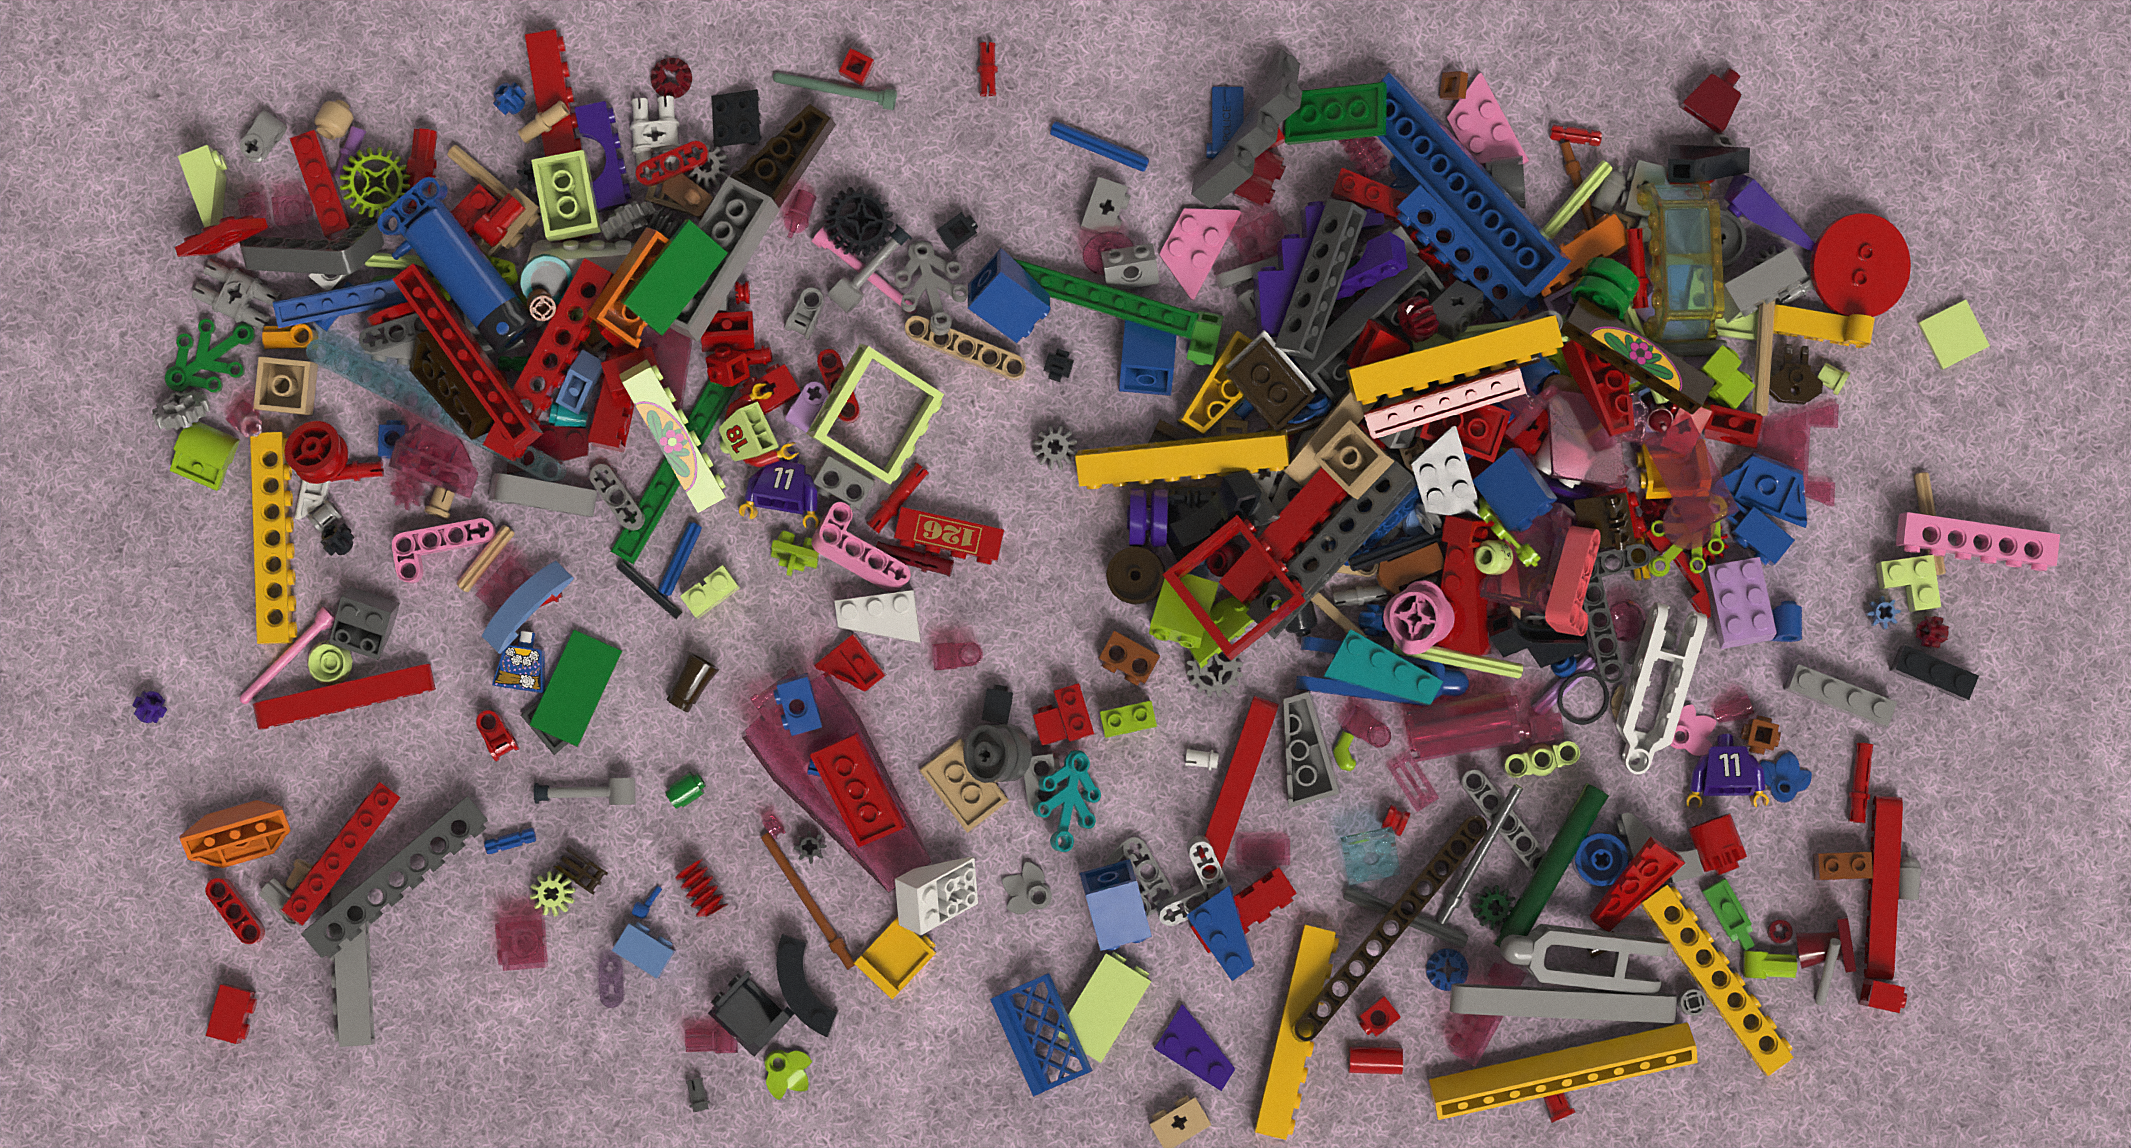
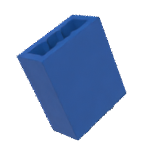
(1515, 490)

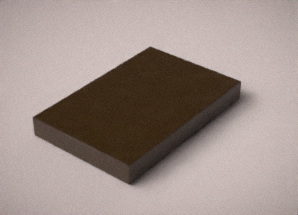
(1269, 384)

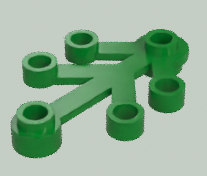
(206, 359)

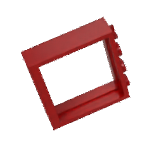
(1207, 548)

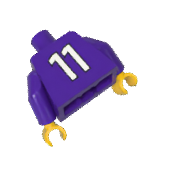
(782, 488)
(1728, 772)

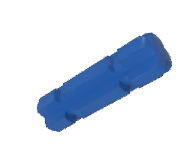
(510, 841)

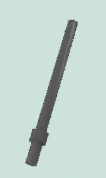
(1455, 897)

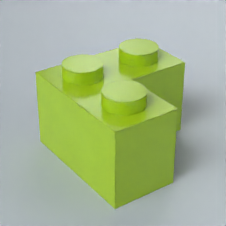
(1730, 384)

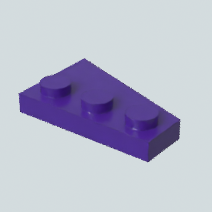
(1194, 1050)

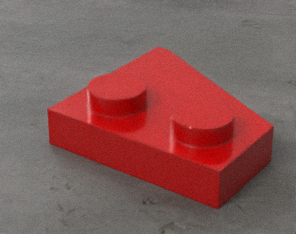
(852, 664)

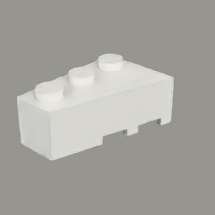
(881, 615)

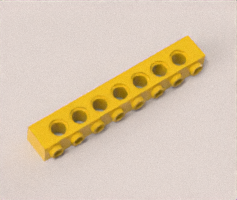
(264, 552)
(1779, 1051)

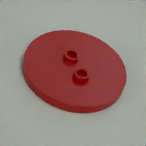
(1860, 265)

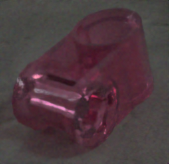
(1640, 415)
(952, 655)
(1362, 724)

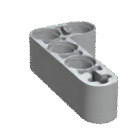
(542, 495)

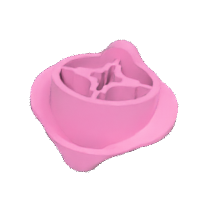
(1443, 617)

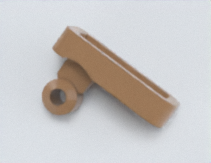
(688, 195)

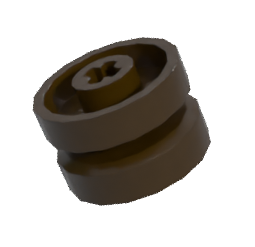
(1120, 580)

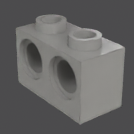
(847, 478)
(1032, 779)

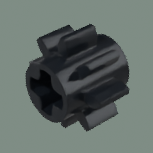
(527, 169)
(1058, 365)
(337, 539)

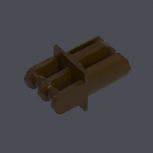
(583, 871)

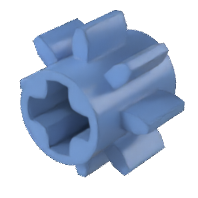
(1875, 613)

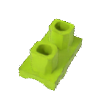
(794, 556)

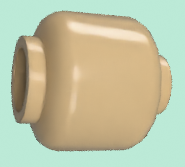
(333, 119)

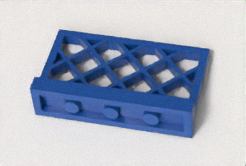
(1022, 1043)

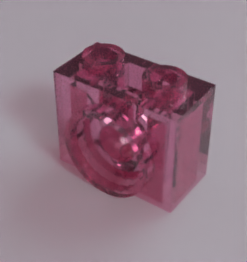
(512, 954)

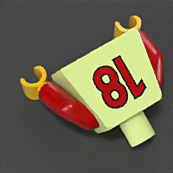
(748, 434)

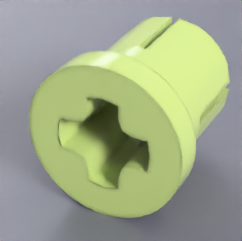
(1833, 378)

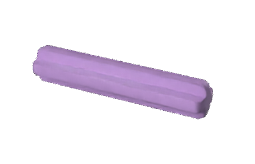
(1549, 699)

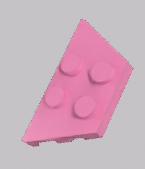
(1482, 125)
(1196, 245)

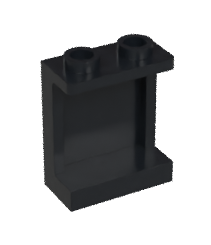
(748, 1014)

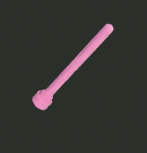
(821, 240)
(322, 621)

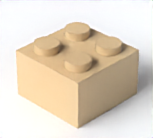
(285, 386)
(1353, 459)

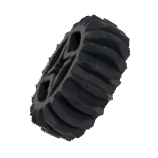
(847, 221)

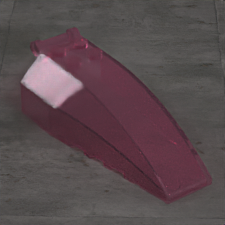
(787, 763)

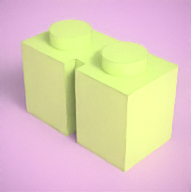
(705, 597)

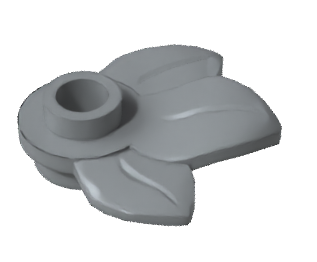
(1023, 887)

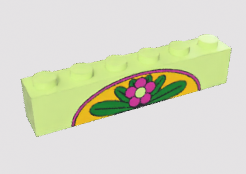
(672, 435)

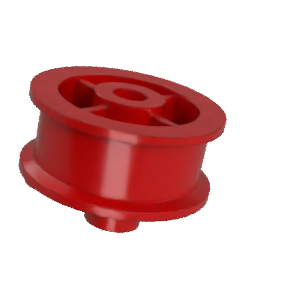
(316, 452)

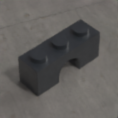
(1935, 672)

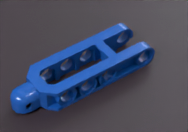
(1454, 681)

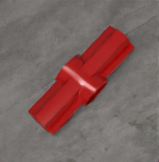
(422, 159)

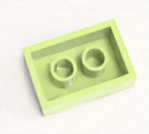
(566, 195)

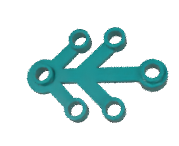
(1069, 797)

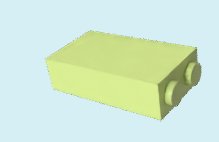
(1106, 1004)

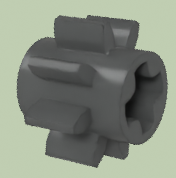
(805, 842)

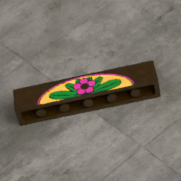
(1636, 355)

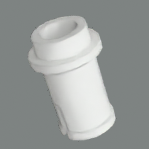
(1202, 759)

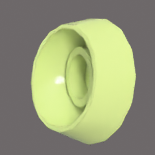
(338, 660)

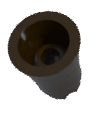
(691, 681)

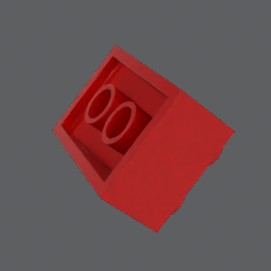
(1478, 429)

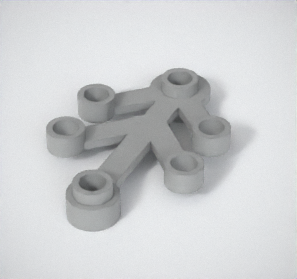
(930, 282)

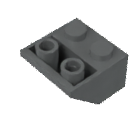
(363, 622)

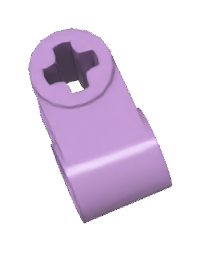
(804, 410)

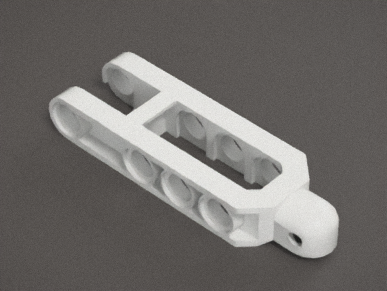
(1643, 744)

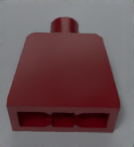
(1714, 100)

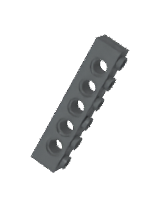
(1320, 279)

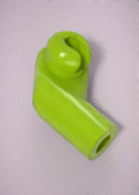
(1341, 752)

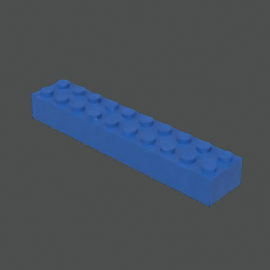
(1469, 192)

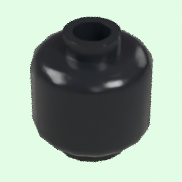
(1304, 621)

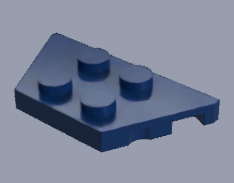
(1769, 488)

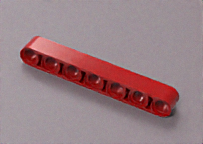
(344, 696)
(1239, 778)
(1884, 892)

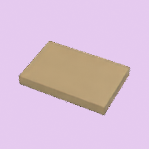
(962, 794)

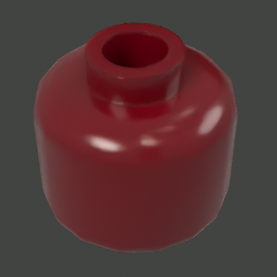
(1224, 558)

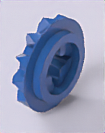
(1438, 960)

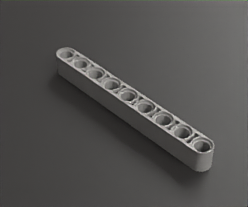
(1562, 1003)

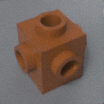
(1770, 732)

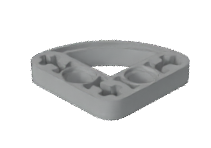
(1149, 885)

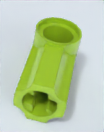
(1766, 965)

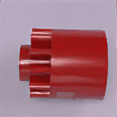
(1718, 844)

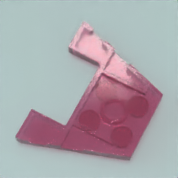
(1788, 443)

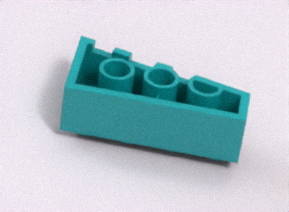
(1378, 669)

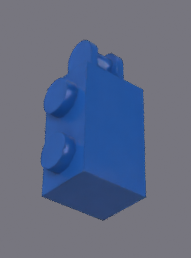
(1759, 535)

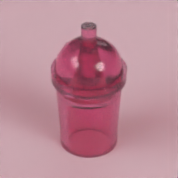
(799, 212)

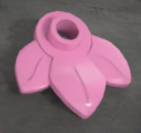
(1695, 731)

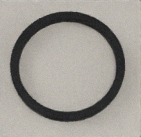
(1564, 685)

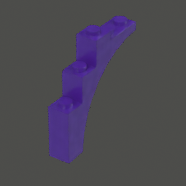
(1275, 288)

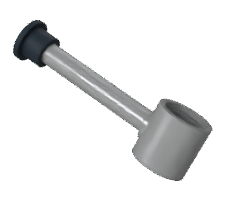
(846, 292)
(619, 792)

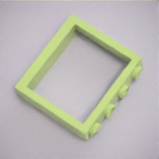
(840, 395)

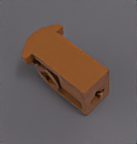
(1409, 567)

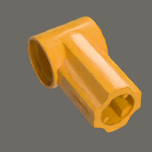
(287, 337)

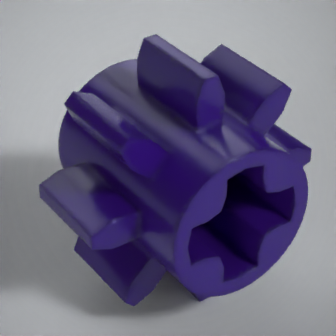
(149, 707)

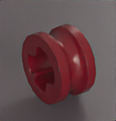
(1787, 934)

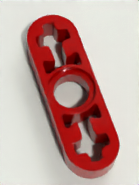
(657, 178)

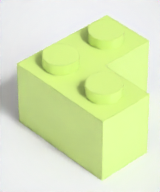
(1917, 576)

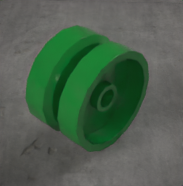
(1607, 285)

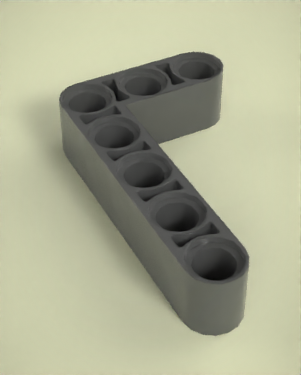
(315, 255)
(1601, 605)

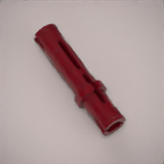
(925, 562)

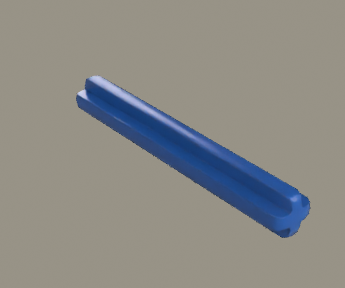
(1099, 146)

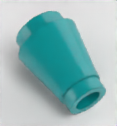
(564, 417)

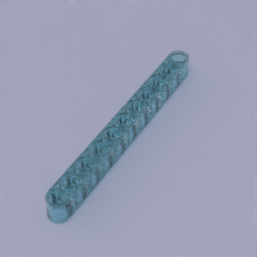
(423, 407)

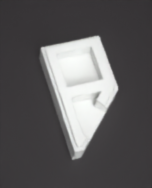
(311, 498)

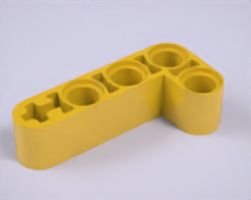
(1822, 326)

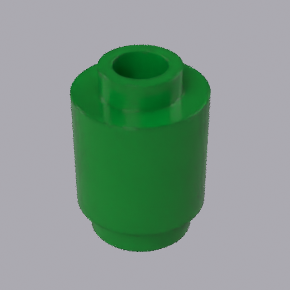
(685, 790)

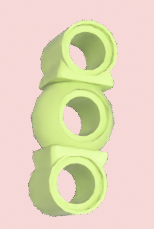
(1551, 751)

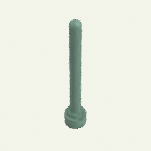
(885, 98)

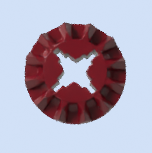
(683, 78)

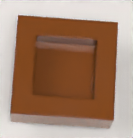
(1453, 85)

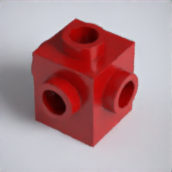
(727, 367)

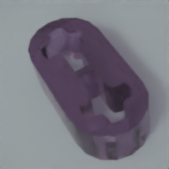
(604, 982)

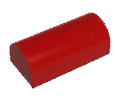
(1375, 1060)

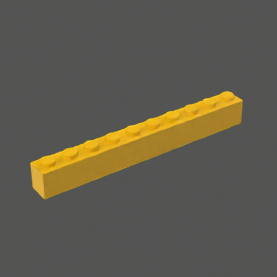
(1563, 1071)

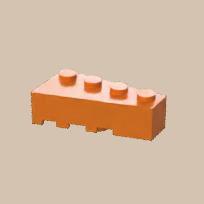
(1600, 241)

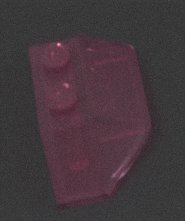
(434, 460)

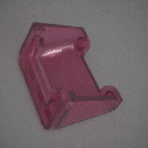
(1531, 586)

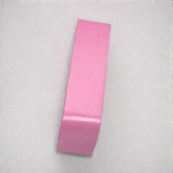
(444, 543)
(862, 551)

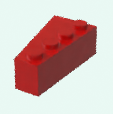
(611, 416)
(1461, 589)
(1259, 899)

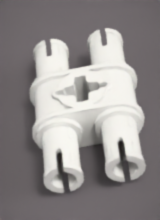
(643, 132)

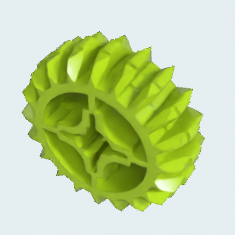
(366, 173)

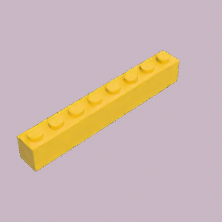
(1455, 358)
(1182, 458)
(1289, 1055)

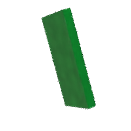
(1338, 114)
(674, 277)
(575, 688)

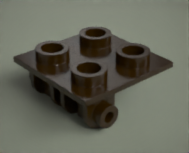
(1610, 516)

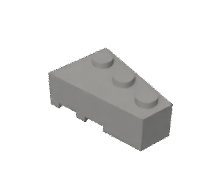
(1762, 284)

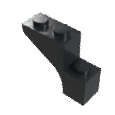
(1542, 641)

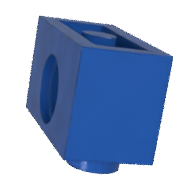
(798, 688)

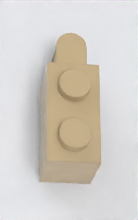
(514, 236)

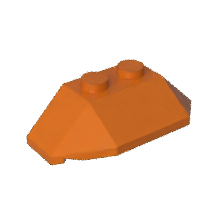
(236, 834)

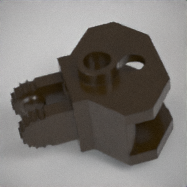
(1796, 377)

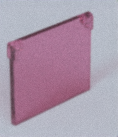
(1581, 445)

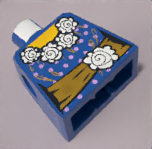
(522, 666)

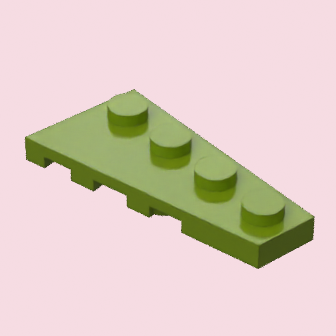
(1231, 620)

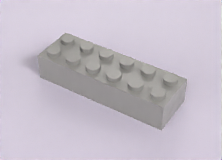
(736, 223)

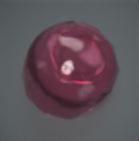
(1627, 619)

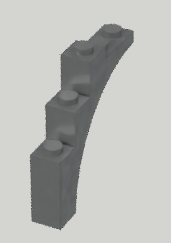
(1258, 132)

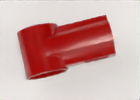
(494, 225)

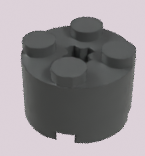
(1510, 175)

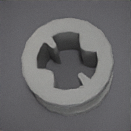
(1723, 140)

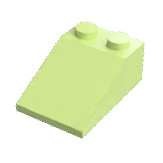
(206, 181)

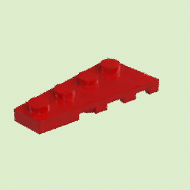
(1637, 882)

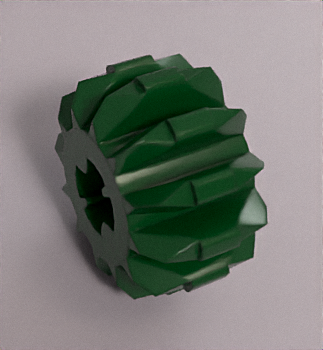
(1503, 913)

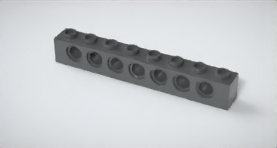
(1346, 544)
(474, 825)

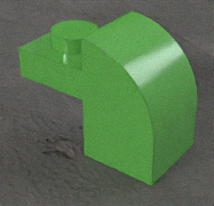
(1205, 338)

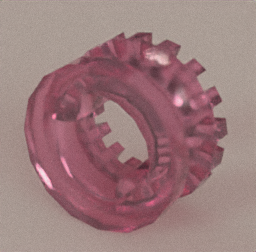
(773, 826)

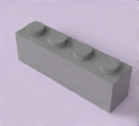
(1840, 695)

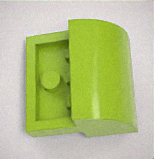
(204, 454)

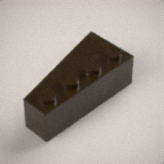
(787, 155)
(448, 387)

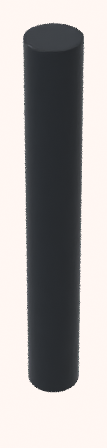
(650, 590)

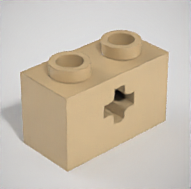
(1172, 1136)

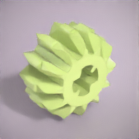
(553, 884)

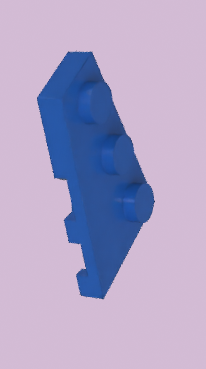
(1223, 933)

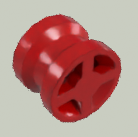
(1396, 819)

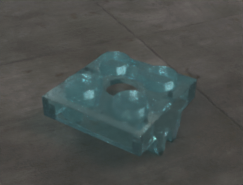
(1355, 848)

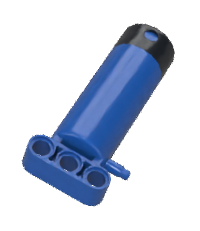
(458, 265)

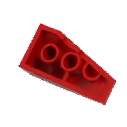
(1603, 387)

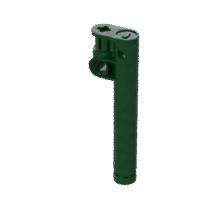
(1554, 863)

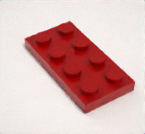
(857, 790)

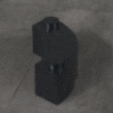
(1235, 497)
(796, 988)

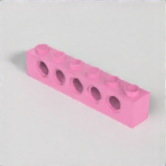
(2043, 544)

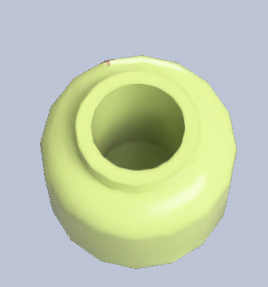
(1493, 557)

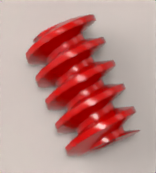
(700, 889)

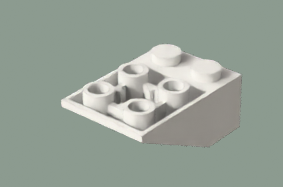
(935, 894)

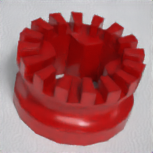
(743, 292)

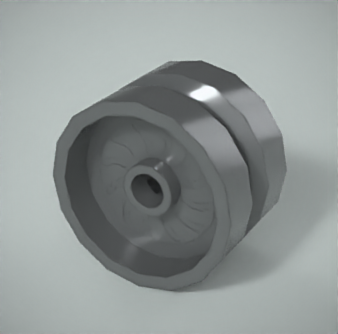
(1732, 238)
(997, 753)

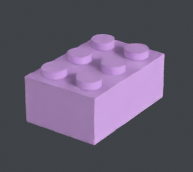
(1740, 603)

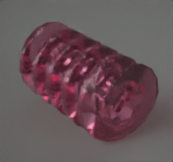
(1366, 155)

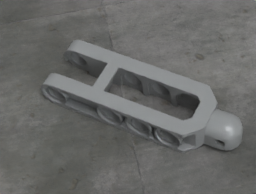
(1531, 953)

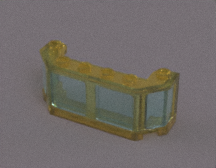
(1685, 262)

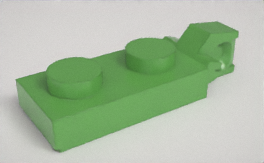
(1729, 913)

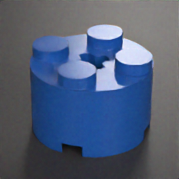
(1615, 859)

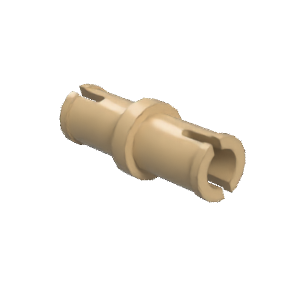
(543, 122)

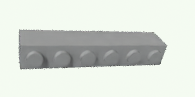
(352, 979)

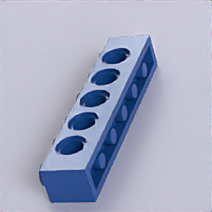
(1441, 220)

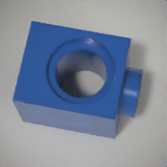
(391, 426)

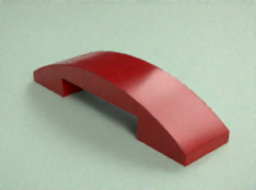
(1700, 600)

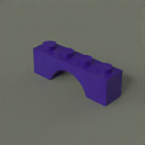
(596, 123)
(1381, 259)

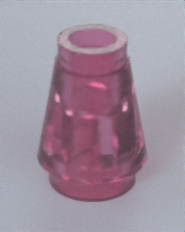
(1734, 709)

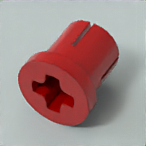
(1558, 1106)

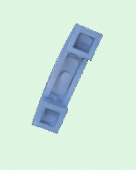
(524, 603)

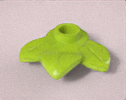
(790, 1075)

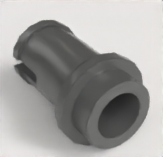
(697, 1095)

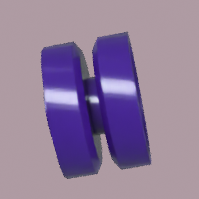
(1147, 517)

